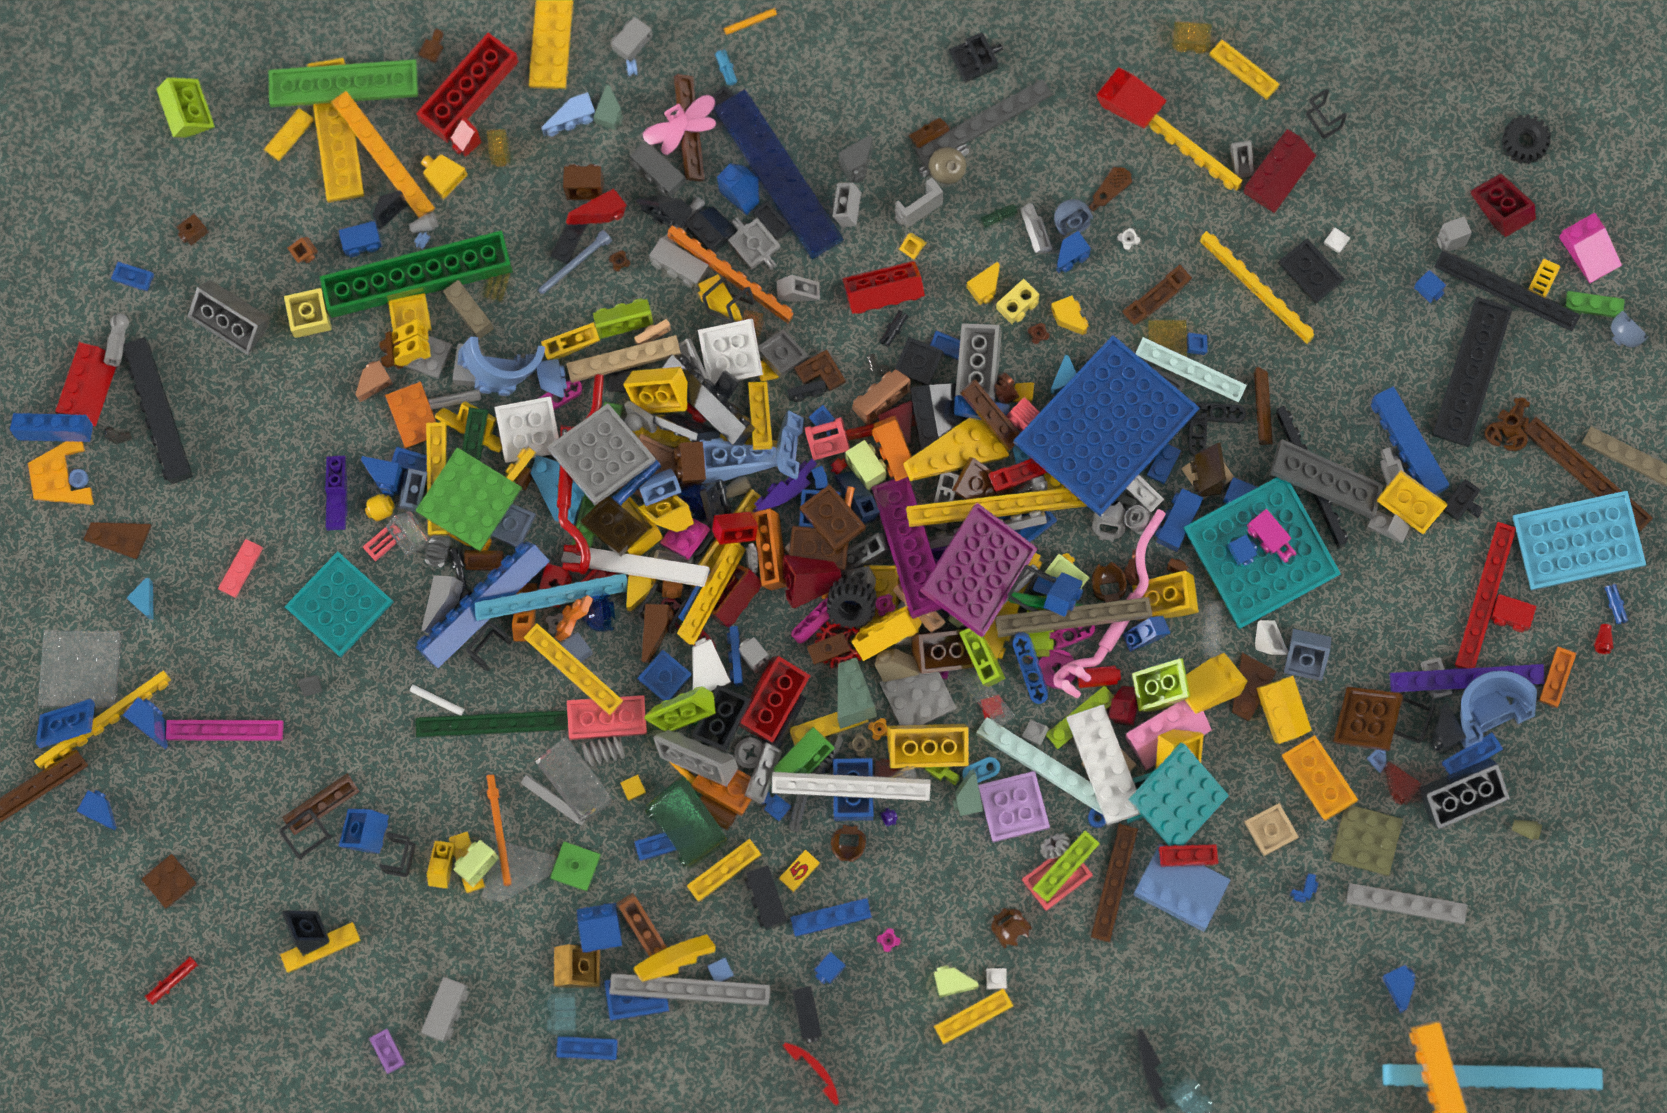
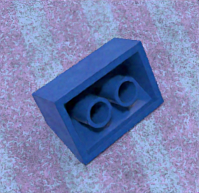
(148, 720)

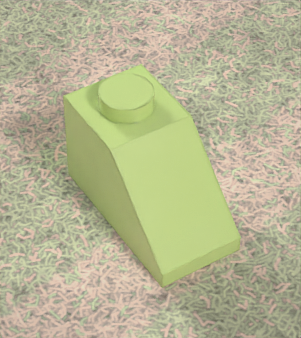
(952, 981)

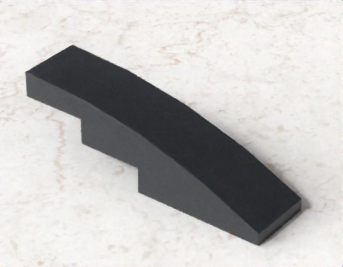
(1149, 1061)

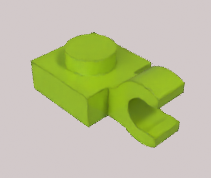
(941, 772)

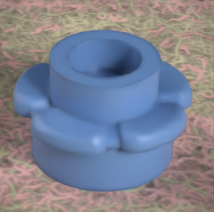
(422, 239)

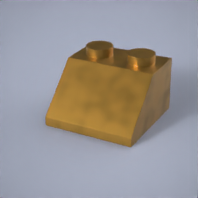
(576, 968)

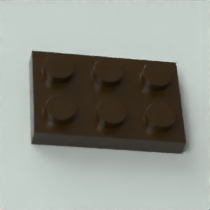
(613, 525)

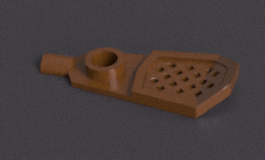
(1110, 189)

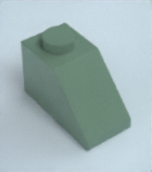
(608, 110)
(968, 795)

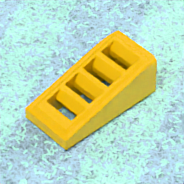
(1549, 266)

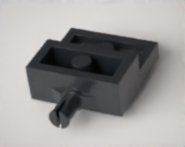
(975, 57)

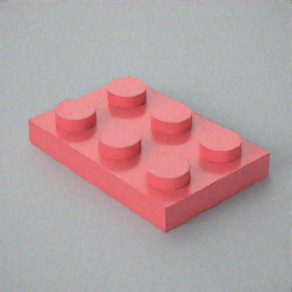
(1080, 876)

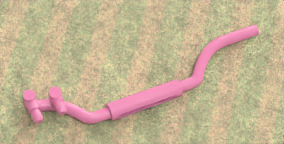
(1115, 629)

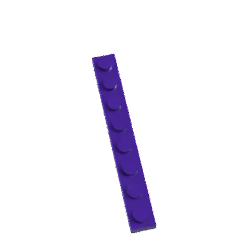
(1457, 677)

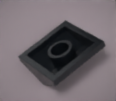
(389, 207)

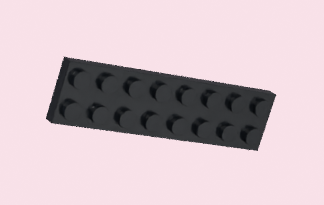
(1472, 371)

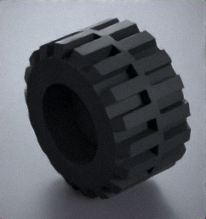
(851, 590)

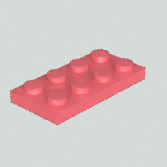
(590, 721)

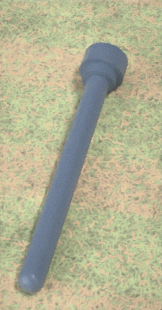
(601, 240)

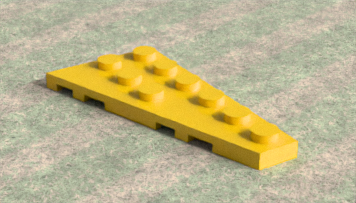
(954, 448)

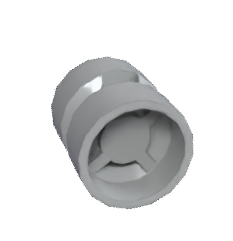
(1138, 518)

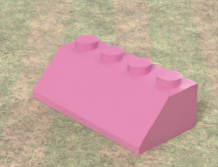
(1179, 717)

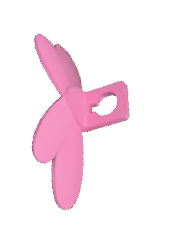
(692, 120)

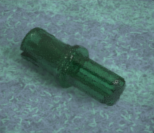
(999, 215)

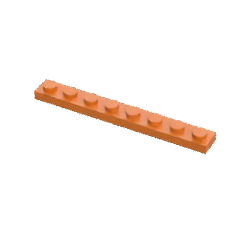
(724, 269)

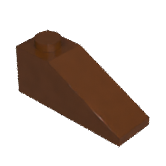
(656, 625)

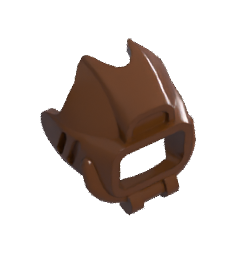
(1107, 575)
(848, 853)
(1010, 929)

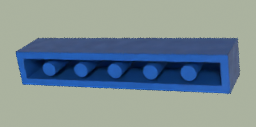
(1408, 440)

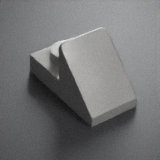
(1389, 526)

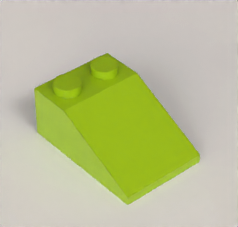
(1161, 686)

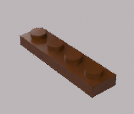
(990, 414)

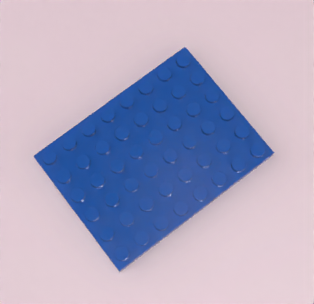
(1106, 425)

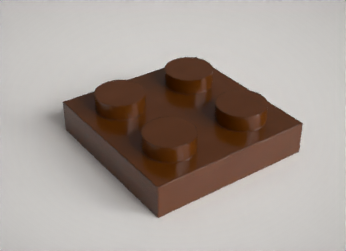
(169, 881)

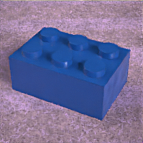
(853, 808)

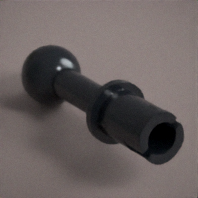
(458, 564)

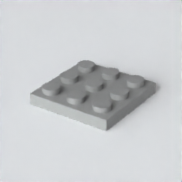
(918, 698)

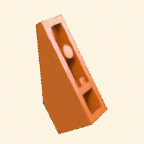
(524, 621)

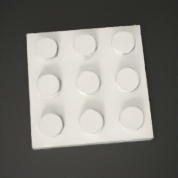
(731, 349)
(526, 425)

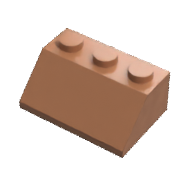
(881, 396)

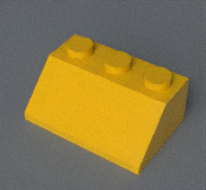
(658, 389)
(1284, 709)

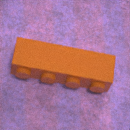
(770, 549)

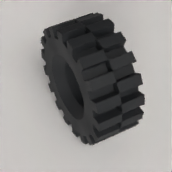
(1527, 126)

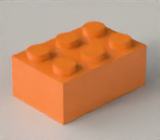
(892, 446)

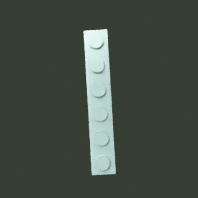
(1190, 369)

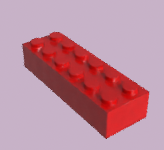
(467, 87)

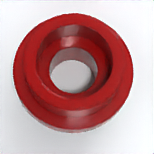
(838, 465)

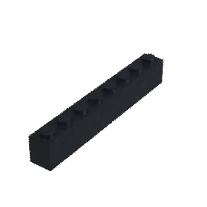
(158, 411)

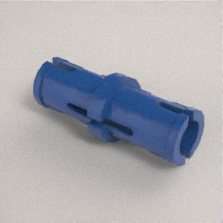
(1616, 604)

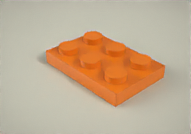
(411, 413)
(731, 797)

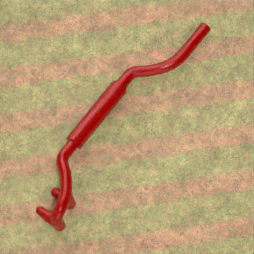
(565, 495)

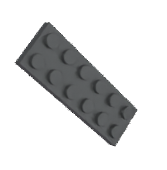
(1326, 479)

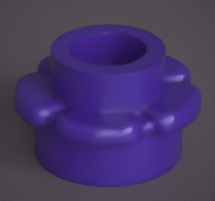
(889, 817)

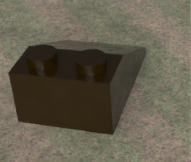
(1209, 471)

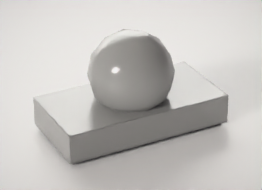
(638, 418)

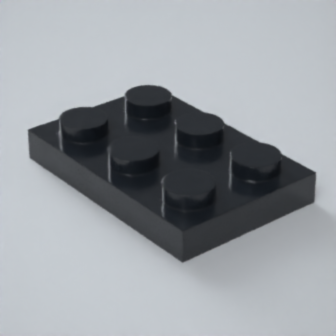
(1311, 271)
(686, 427)

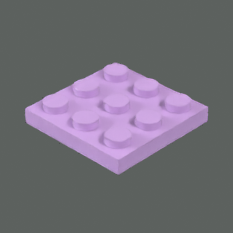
(1013, 806)

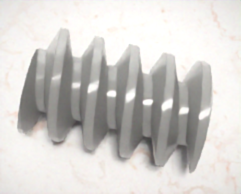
(603, 751)

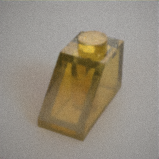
(498, 147)

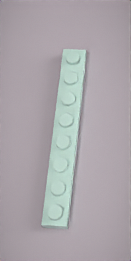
(1039, 762)

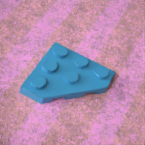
(546, 476)

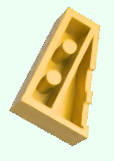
(885, 632)

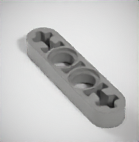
(550, 797)

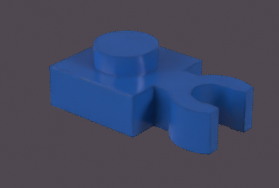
(821, 417)
(776, 806)

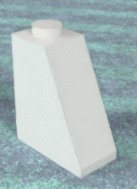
(707, 666)

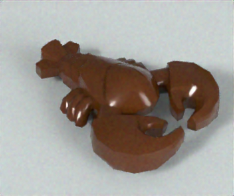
(1510, 427)

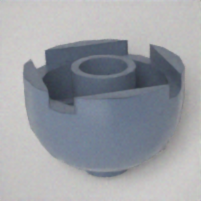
(1073, 213)
(1627, 331)

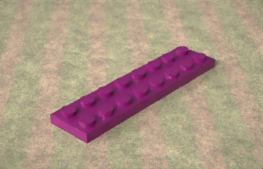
(907, 544)

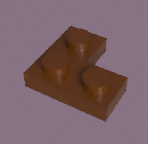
(820, 366)

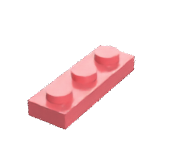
(240, 568)

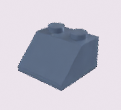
(1307, 654)

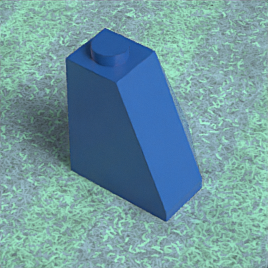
(739, 187)

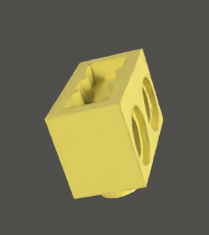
(1014, 299)

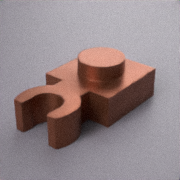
(1006, 393)
(1131, 571)

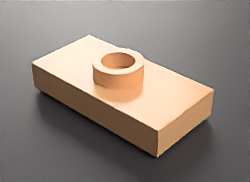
(653, 332)

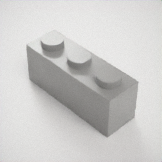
(678, 263)
(445, 1010)

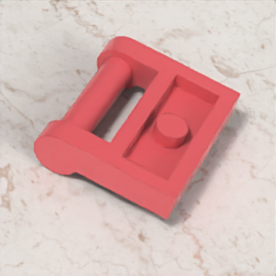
(829, 445)

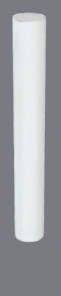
(437, 700)

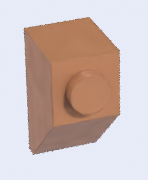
(372, 380)

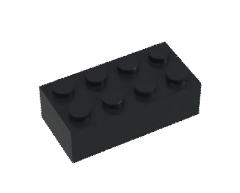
(1464, 793)

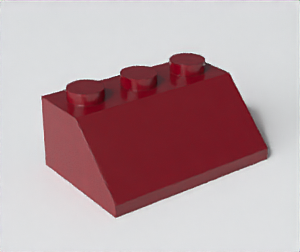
(736, 596)

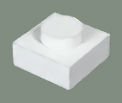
(1336, 240)
(996, 978)

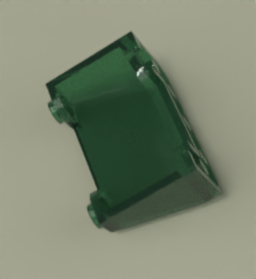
(686, 822)

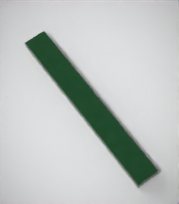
(491, 723)

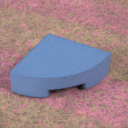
(1378, 759)

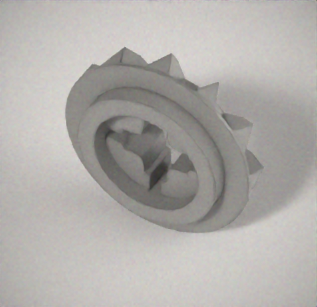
(751, 558)
(747, 744)
(1062, 844)

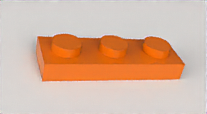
(1557, 677)

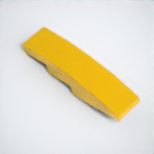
(670, 959)

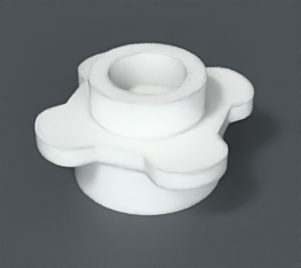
(1129, 233)

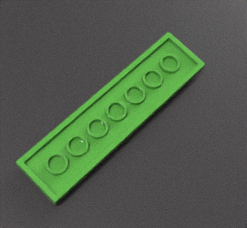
(326, 83)

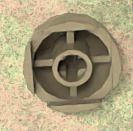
(947, 165)

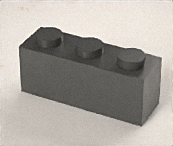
(657, 169)

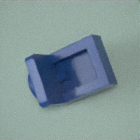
(1309, 887)

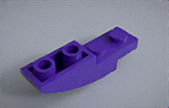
(336, 493)
(781, 493)

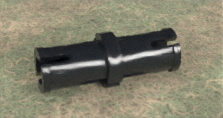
(893, 328)

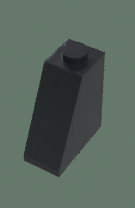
(807, 1014)

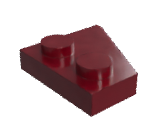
(903, 415)

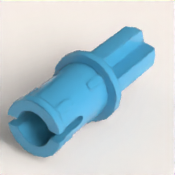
(726, 67)

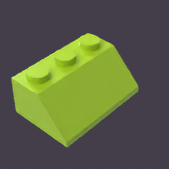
(184, 107)
(623, 318)
(682, 709)

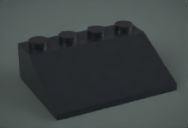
(933, 412)

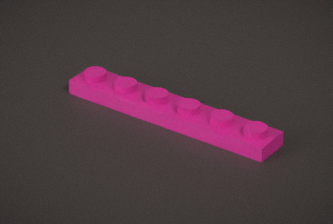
(224, 730)

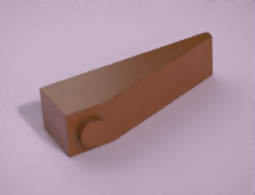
(641, 925)

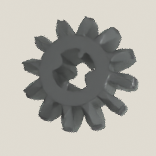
(437, 551)

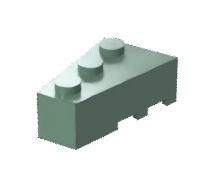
(853, 695)

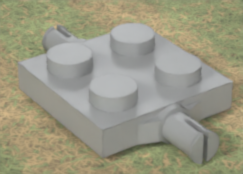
(754, 243)

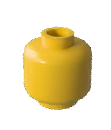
(379, 507)

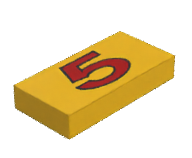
(799, 871)

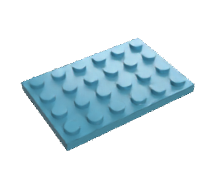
(1579, 540)

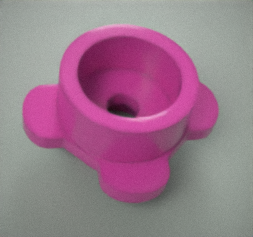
(880, 604)
(889, 934)

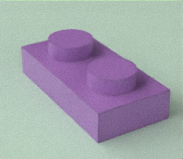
(387, 1051)

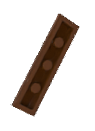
(1263, 407)
(321, 801)

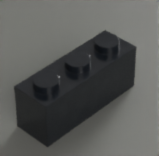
(765, 898)

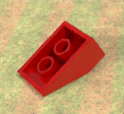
(1130, 98)

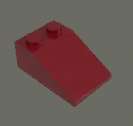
(1504, 205)

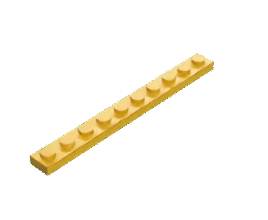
(997, 505)

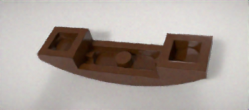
(1158, 296)

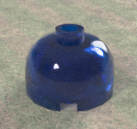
(691, 495)
(599, 611)

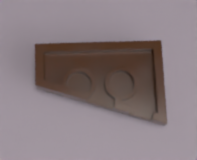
(118, 537)
(1256, 675)

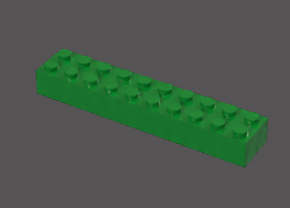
(415, 274)

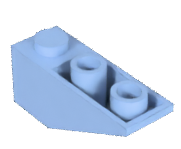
(573, 112)

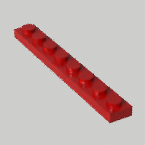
(1485, 596)

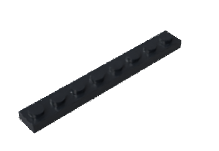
(1507, 290)
(1330, 517)

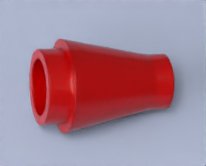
(1604, 640)

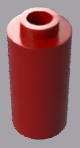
(1100, 677)

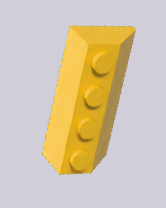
(928, 745)

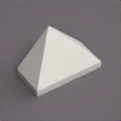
(1269, 638)

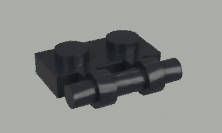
(711, 499)

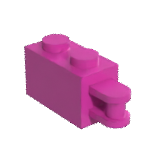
(1270, 535)

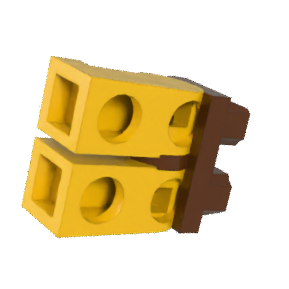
(405, 345)

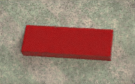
(1188, 855)

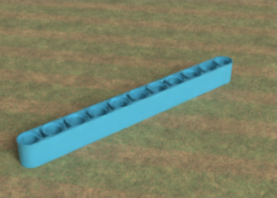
(1502, 1077)

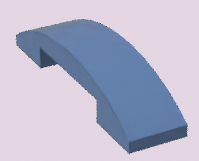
(787, 444)

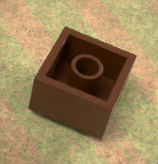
(583, 182)
(689, 463)

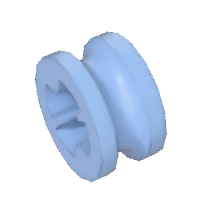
(631, 67)

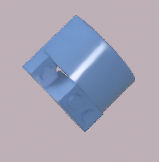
(497, 373)
(1487, 705)

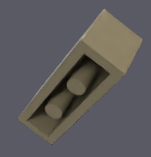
(468, 309)

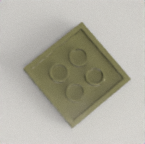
(1367, 840)

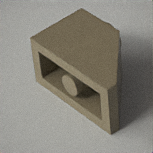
(895, 665)

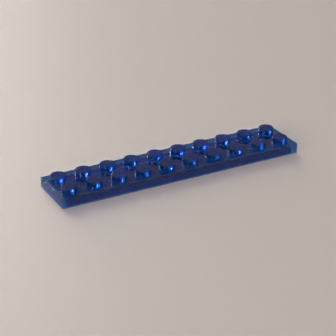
(778, 174)

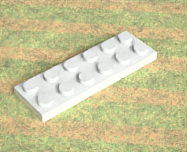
(1104, 763)

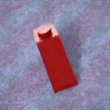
(599, 210)

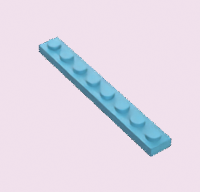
(549, 597)

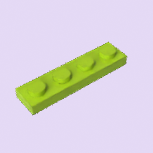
(1062, 733)
(1066, 866)

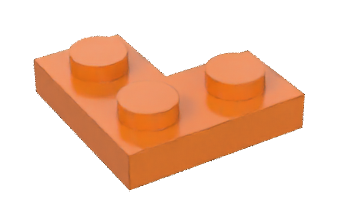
(571, 615)

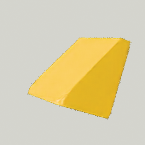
(912, 245)
(1024, 390)

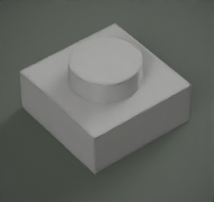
(1035, 732)

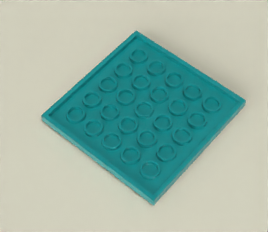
(1267, 581)

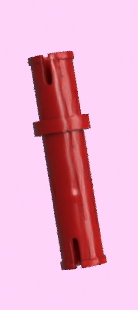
(169, 982)

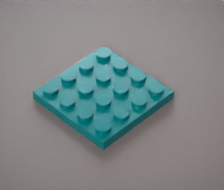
(339, 604)
(1178, 796)

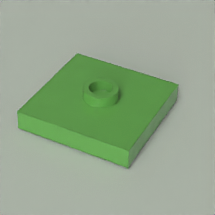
(575, 866)

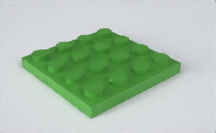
(468, 499)

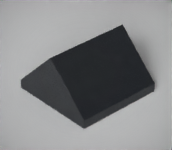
(306, 930)

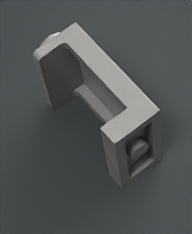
(921, 207)

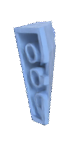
(731, 461)

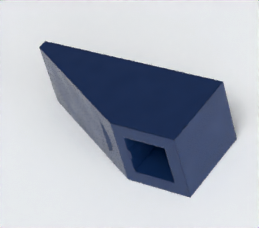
(863, 502)

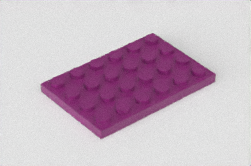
(978, 569)

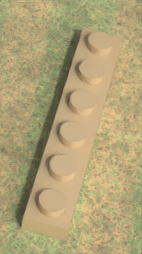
(623, 359)

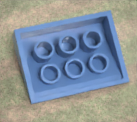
(1182, 891)

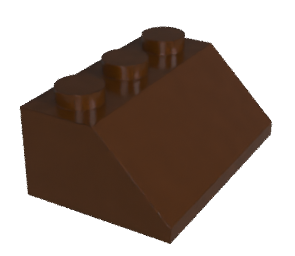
(940, 651)

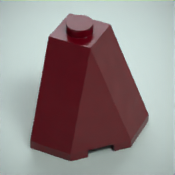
(808, 578)

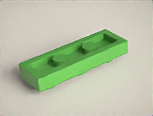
(1594, 304)

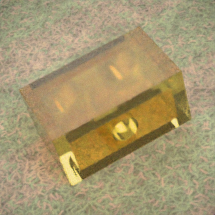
(1191, 37)

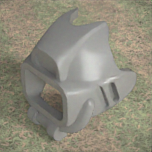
(1112, 516)

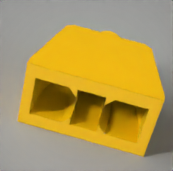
(443, 174)

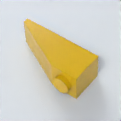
(718, 298)
(570, 341)

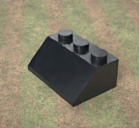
(720, 727)

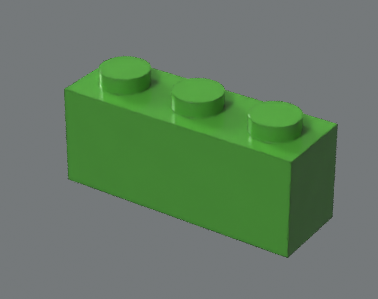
(806, 754)

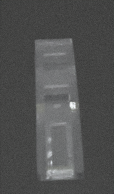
(984, 696)

